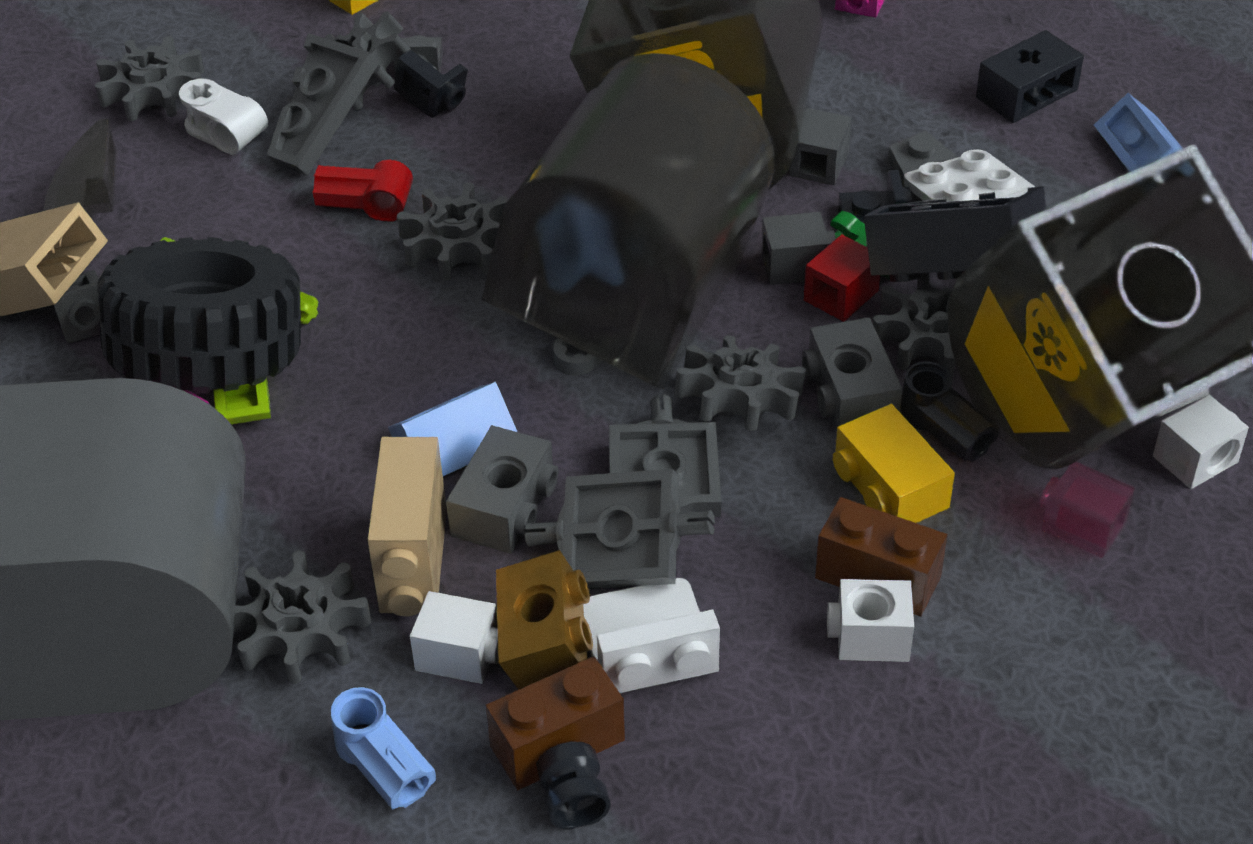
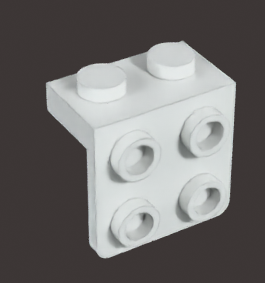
(966, 178)
(652, 635)

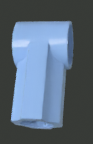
(380, 749)

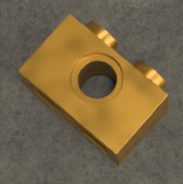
(541, 618)

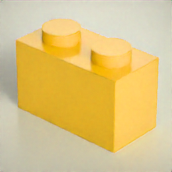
(893, 465)

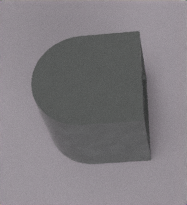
(114, 546)

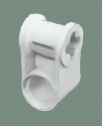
(221, 115)

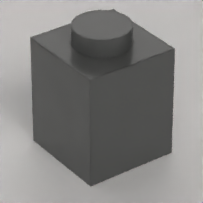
(822, 146)
(791, 243)

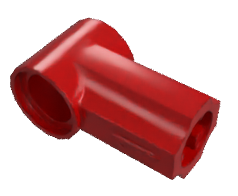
(377, 190)

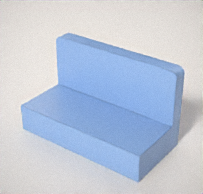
(1136, 134)
(459, 424)

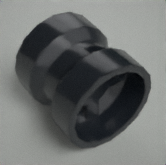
(575, 793)

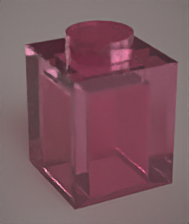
(1086, 508)

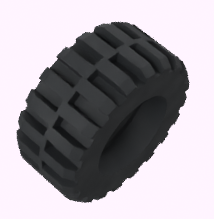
(200, 314)

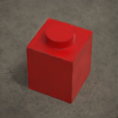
(840, 278)

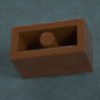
(880, 546)
(559, 709)

